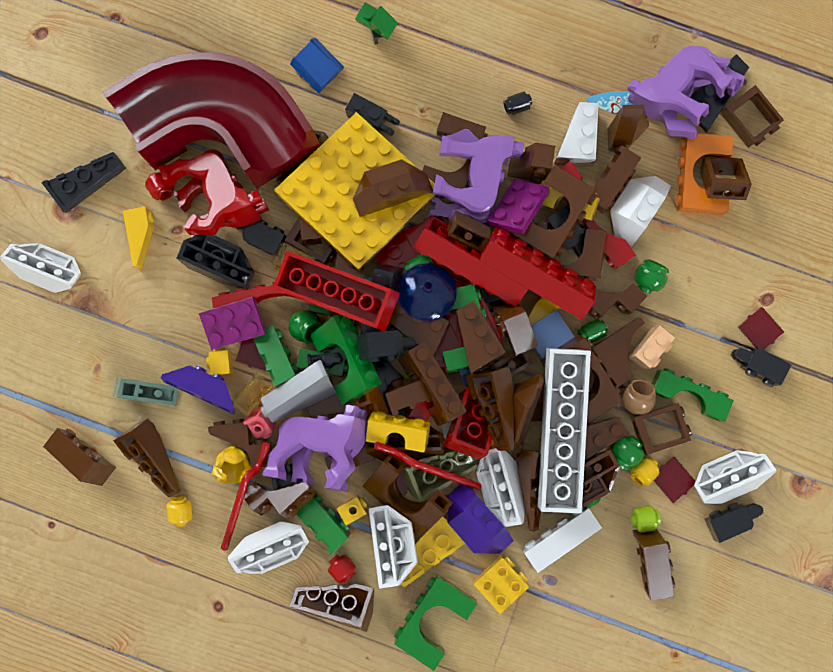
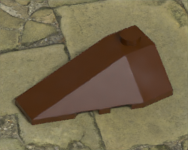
(495, 397)
(146, 448)
(528, 469)
(342, 604)

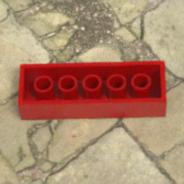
(465, 262)
(539, 273)
(336, 290)

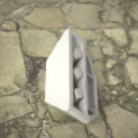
(637, 207)
(42, 266)
(732, 476)
(501, 487)
(392, 545)
(268, 548)

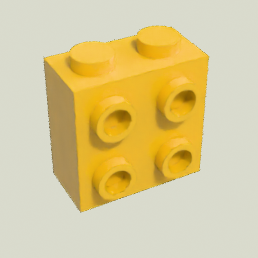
(501, 583)

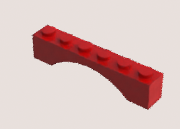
(616, 248)
(260, 292)

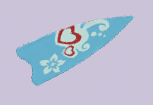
(611, 101)

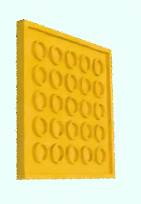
(325, 188)

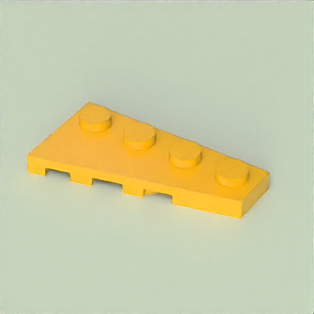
(433, 547)

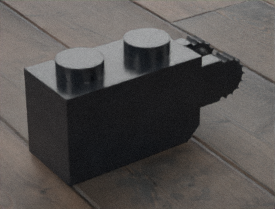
(371, 113)
(558, 219)
(263, 237)
(383, 344)
(762, 365)
(732, 521)

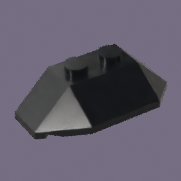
(216, 260)

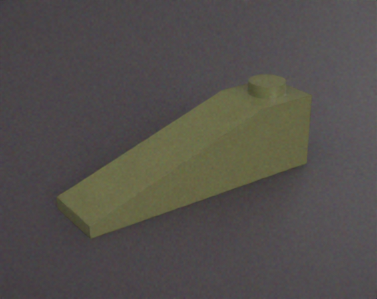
(424, 484)

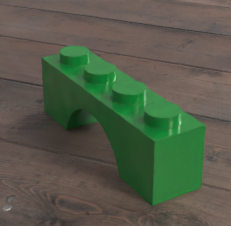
(712, 404)

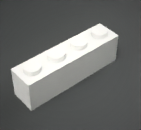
(561, 539)

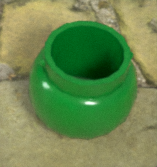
(651, 276)
(303, 324)
(628, 452)

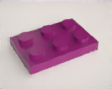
(518, 206)
(232, 323)

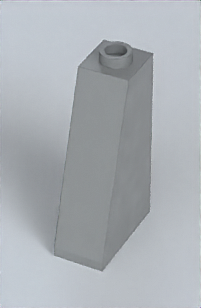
(298, 393)

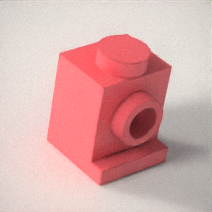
(259, 424)

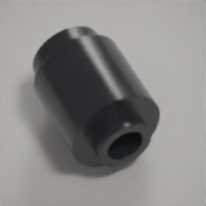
(517, 103)

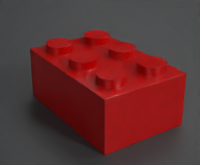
(469, 431)

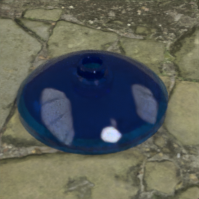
(423, 302)

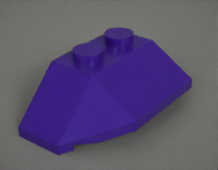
(201, 385)
(476, 523)

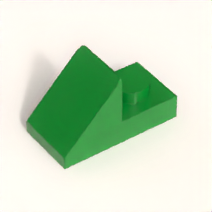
(376, 20)

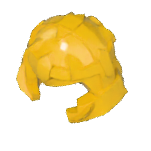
(231, 465)

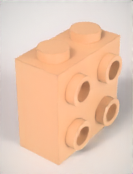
(651, 347)

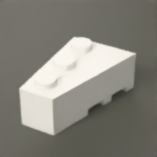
(581, 136)

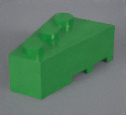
(276, 356)
(324, 523)

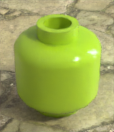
(645, 519)

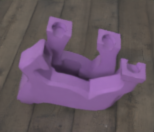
(674, 85)
(484, 174)
(336, 437)

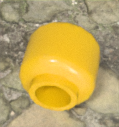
(645, 472)
(179, 511)

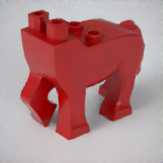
(227, 198)

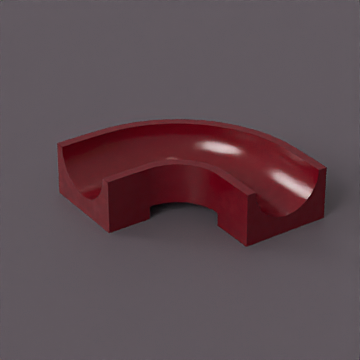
(214, 100)

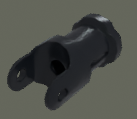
(327, 358)

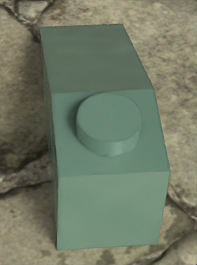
(145, 391)

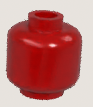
(157, 187)
(342, 568)

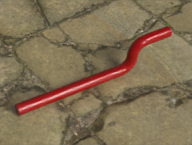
(426, 467)
(241, 493)

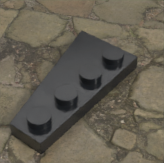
(707, 95)
(80, 183)

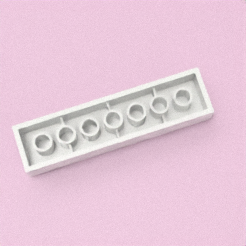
(564, 430)

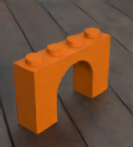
(691, 196)

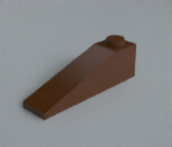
(627, 127)

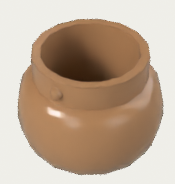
(639, 397)

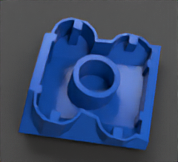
(316, 65)

